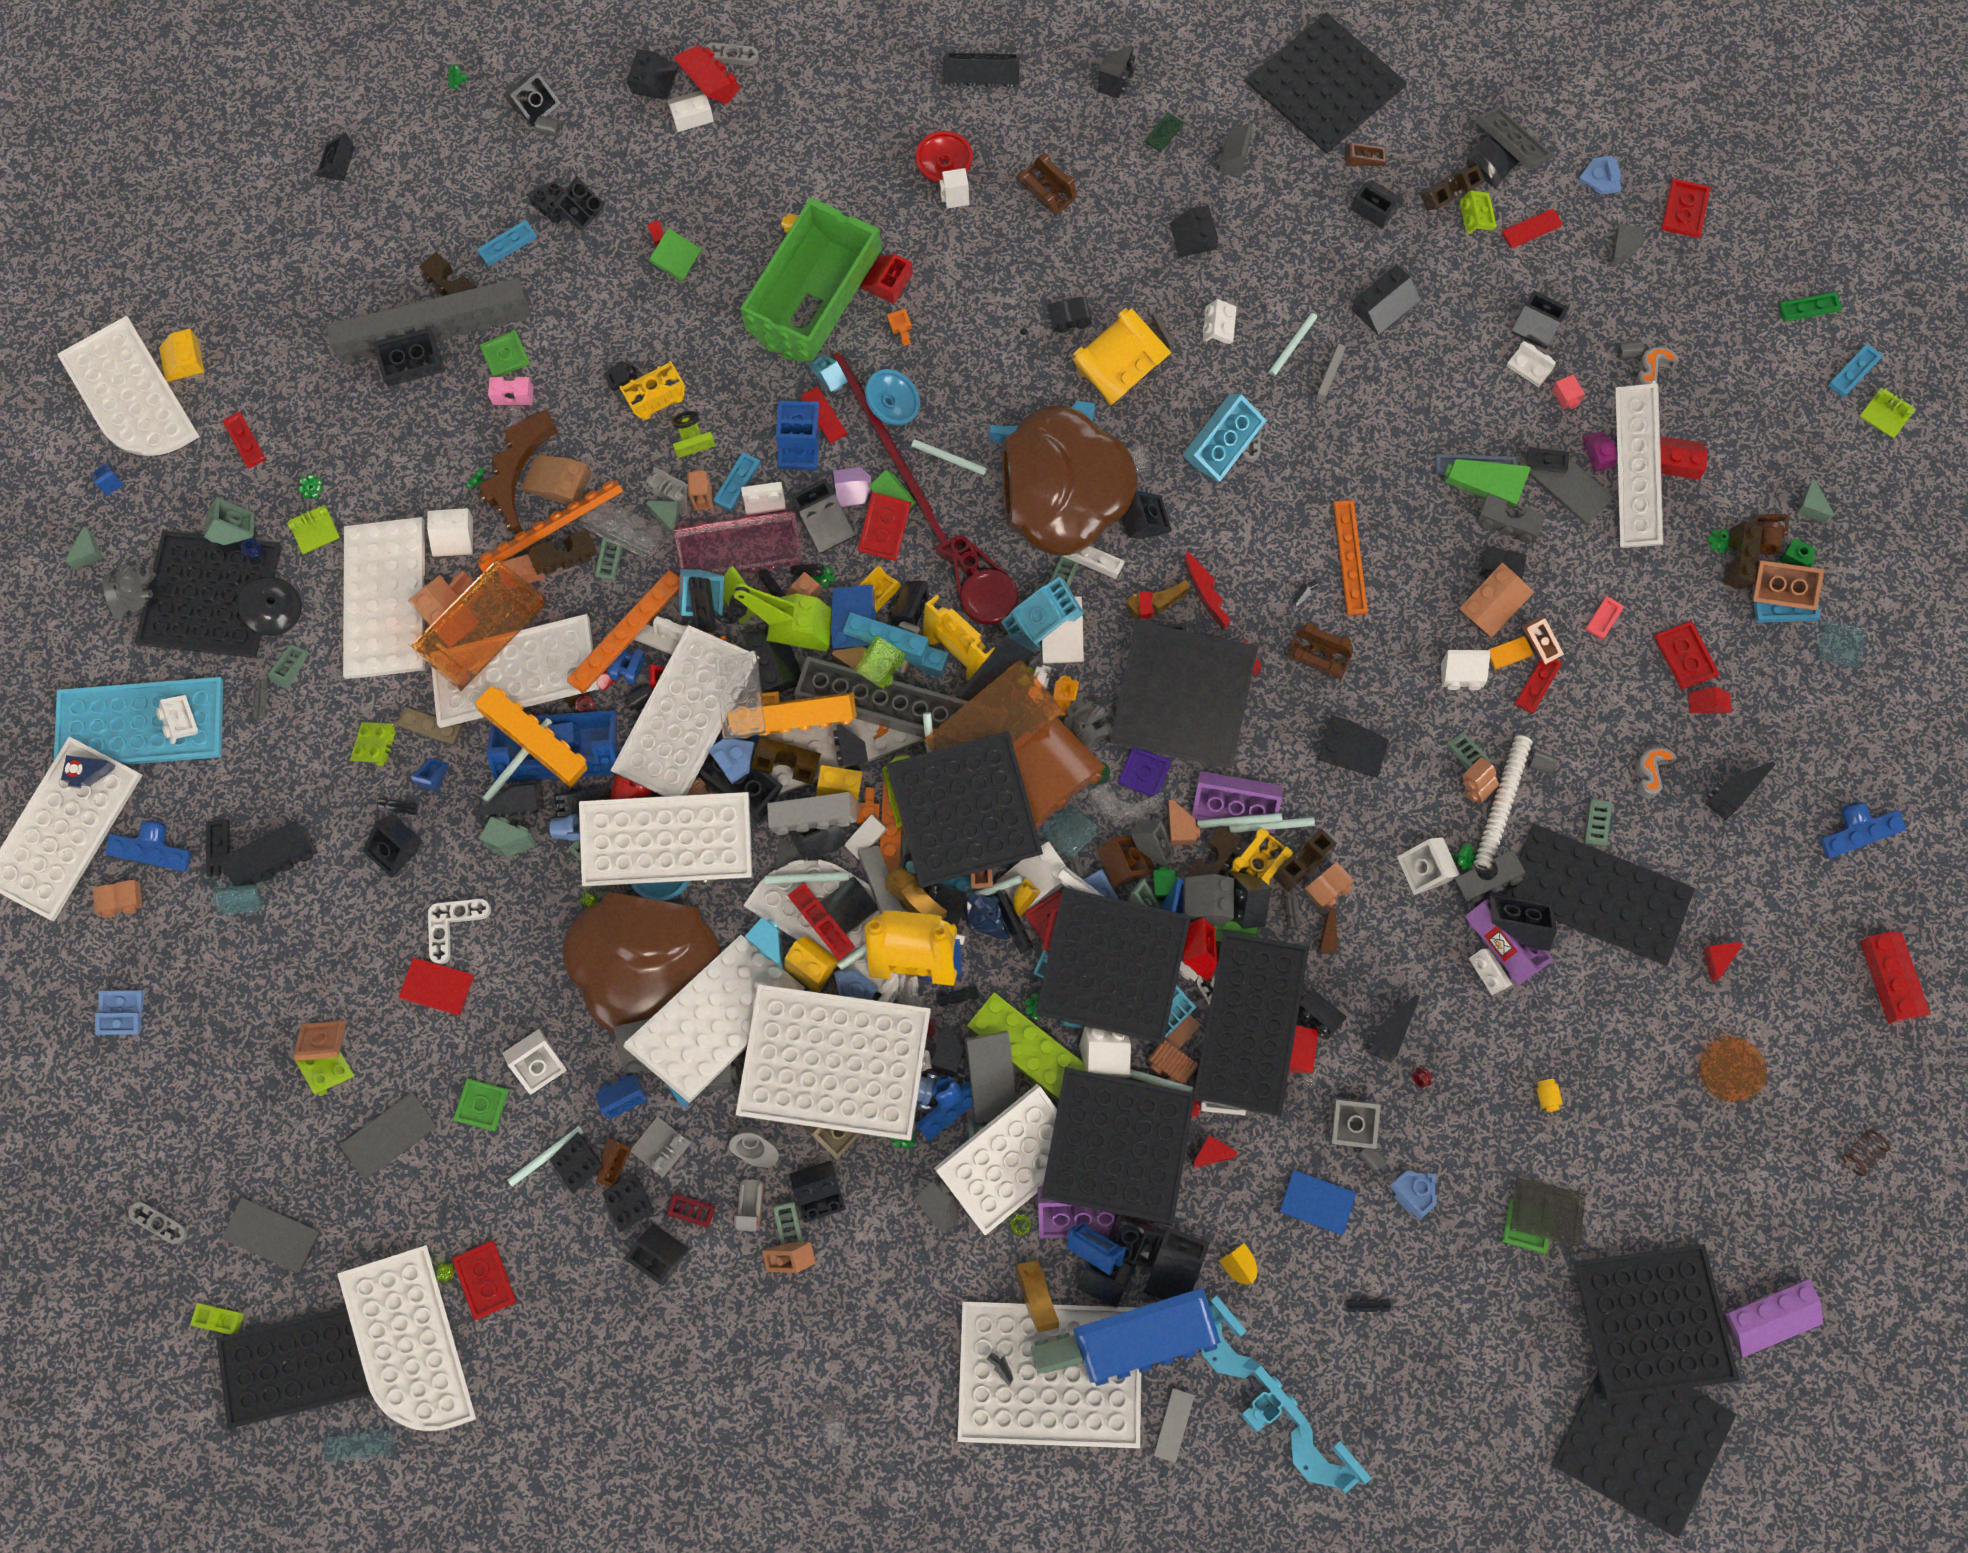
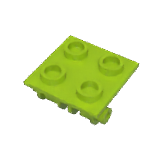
(1887, 412)
(313, 529)
(372, 743)
(324, 1073)

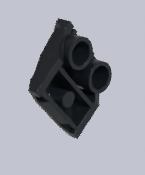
(1493, 160)
(578, 204)
(1138, 1238)

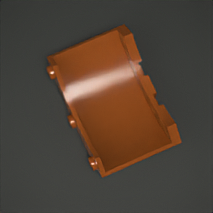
(1055, 768)

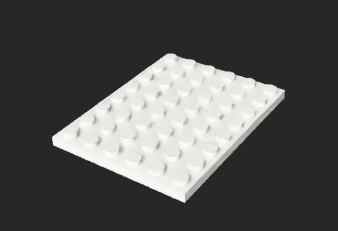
(833, 1062)
(1044, 1407)

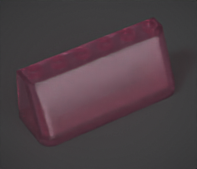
(740, 543)

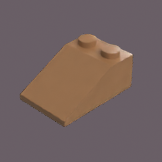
(557, 478)

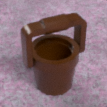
(1772, 532)

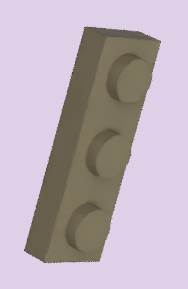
(427, 726)

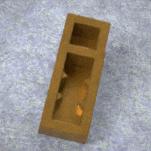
(1160, 600)
(913, 899)
(1037, 1296)

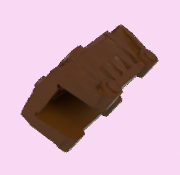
(1053, 178)
(1322, 642)

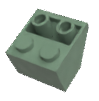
(505, 838)

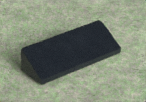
(1013, 923)

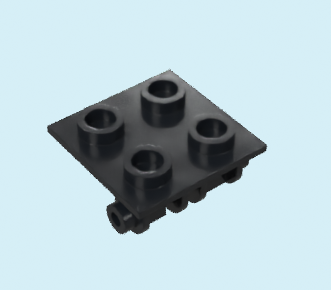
(544, 198)
(949, 899)
(576, 1163)
(628, 1202)

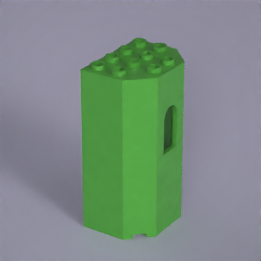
(818, 257)

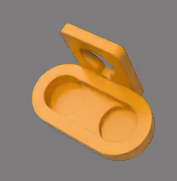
(1065, 692)

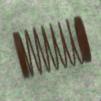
(1857, 1161)

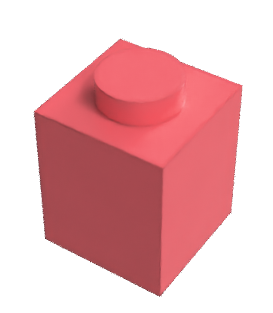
(1568, 392)

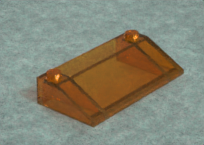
(479, 624)
(1010, 703)

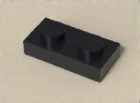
(1547, 460)

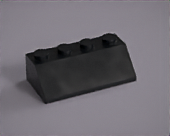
(981, 69)
(1007, 653)
(758, 783)
(268, 855)

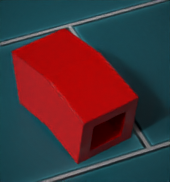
(656, 232)
(1145, 605)

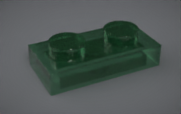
(1164, 132)

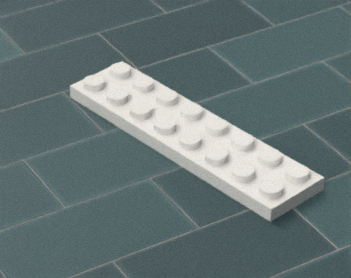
(1639, 465)

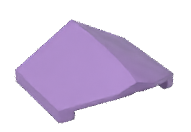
(852, 486)

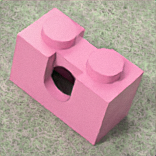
(520, 387)

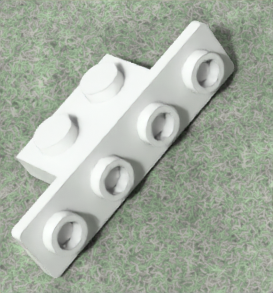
(662, 635)

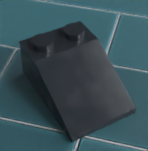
(1352, 747)
(1729, 796)
(1524, 920)
(1388, 1038)

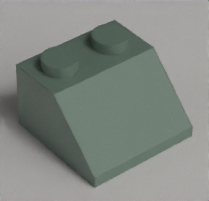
(228, 523)
(1056, 1354)

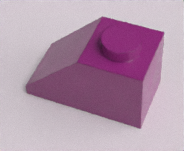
(1600, 451)

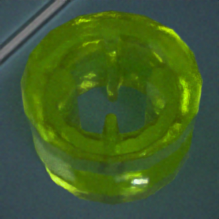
(588, 900)
(1020, 1232)
(445, 1272)

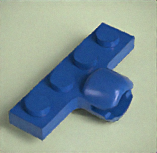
(1861, 829)
(149, 848)
(952, 1103)

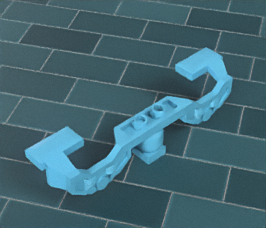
(1304, 1453)

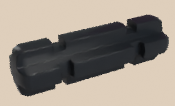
(810, 569)
(770, 583)
(397, 806)
(958, 996)
(1368, 1305)

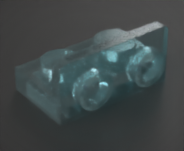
(238, 899)

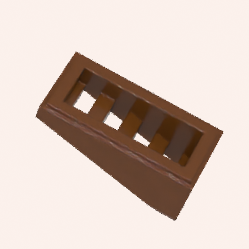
(1353, 156)
(1328, 941)
(614, 1154)

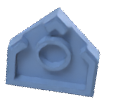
(1602, 175)
(733, 757)
(854, 984)
(1415, 1192)

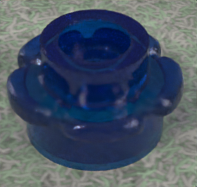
(254, 550)

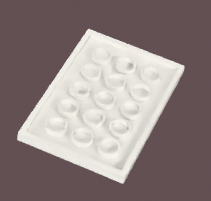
(1002, 1161)

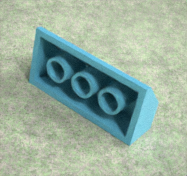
(1224, 437)

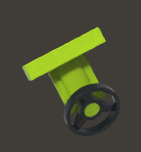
(690, 434)

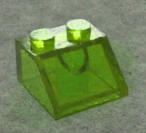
(880, 662)

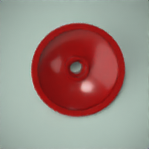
(940, 148)

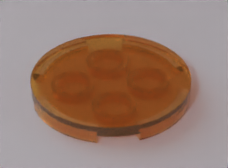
(1733, 1069)

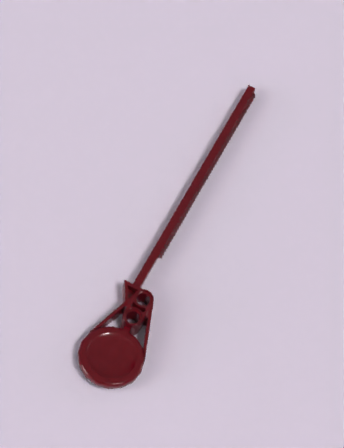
(986, 594)

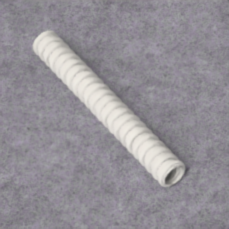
(1503, 802)

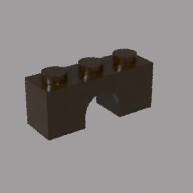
(1455, 184)
(436, 271)
(547, 559)
(1743, 569)
(773, 753)
(1225, 846)
(1312, 854)

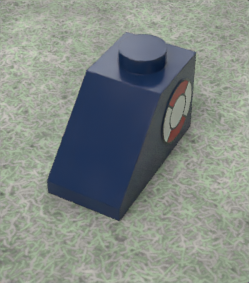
(84, 771)

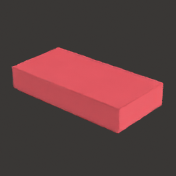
(1604, 617)

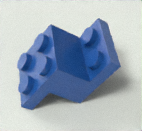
(798, 435)

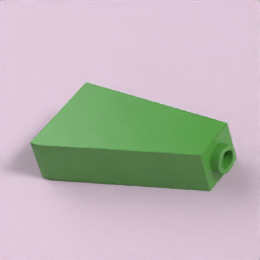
(1488, 478)

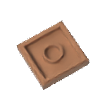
(319, 1040)

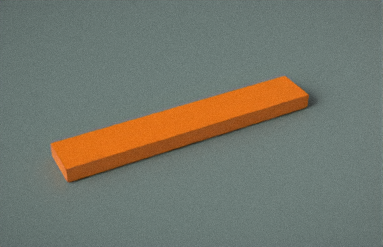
(1350, 557)

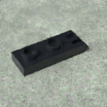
(702, 604)
(571, 799)
(216, 845)

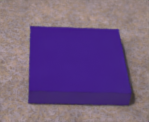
(1144, 772)

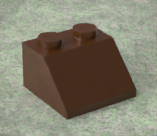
(1124, 861)

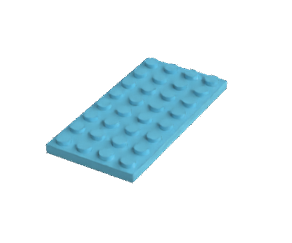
(125, 723)

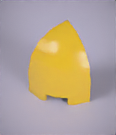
(1024, 896)
(1240, 1265)

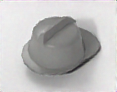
(754, 1148)

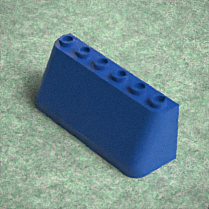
(597, 746)
(1147, 1337)

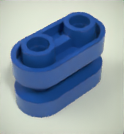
(634, 668)

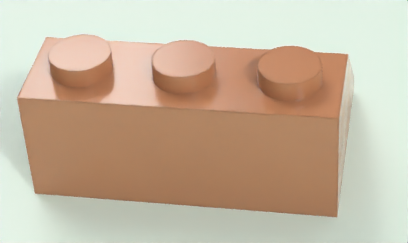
(1788, 585)
(433, 600)
(1496, 600)

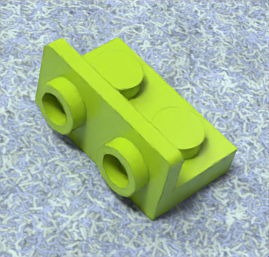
(1477, 211)

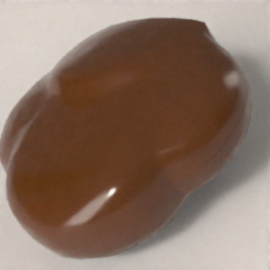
(1064, 480)
(635, 956)

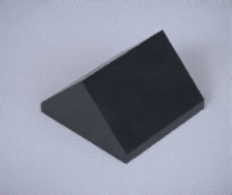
(336, 158)
(850, 905)

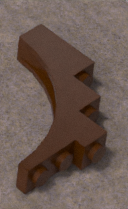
(521, 443)

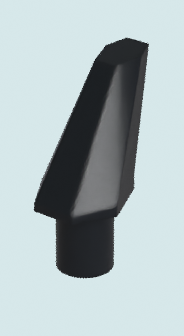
(1304, 591)
(1001, 1367)

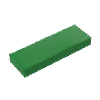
(1809, 306)

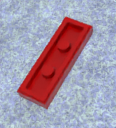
(1532, 228)
(827, 418)
(244, 440)
(1537, 685)

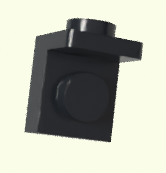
(620, 375)

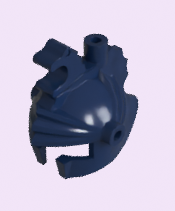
(985, 916)

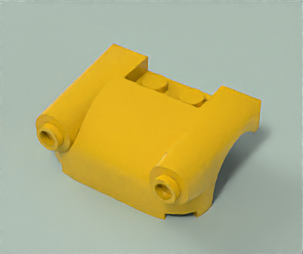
(1120, 356)
(955, 635)
(911, 946)

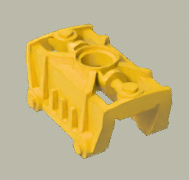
(655, 398)
(1252, 852)

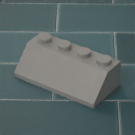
(813, 813)

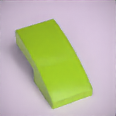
(216, 1319)

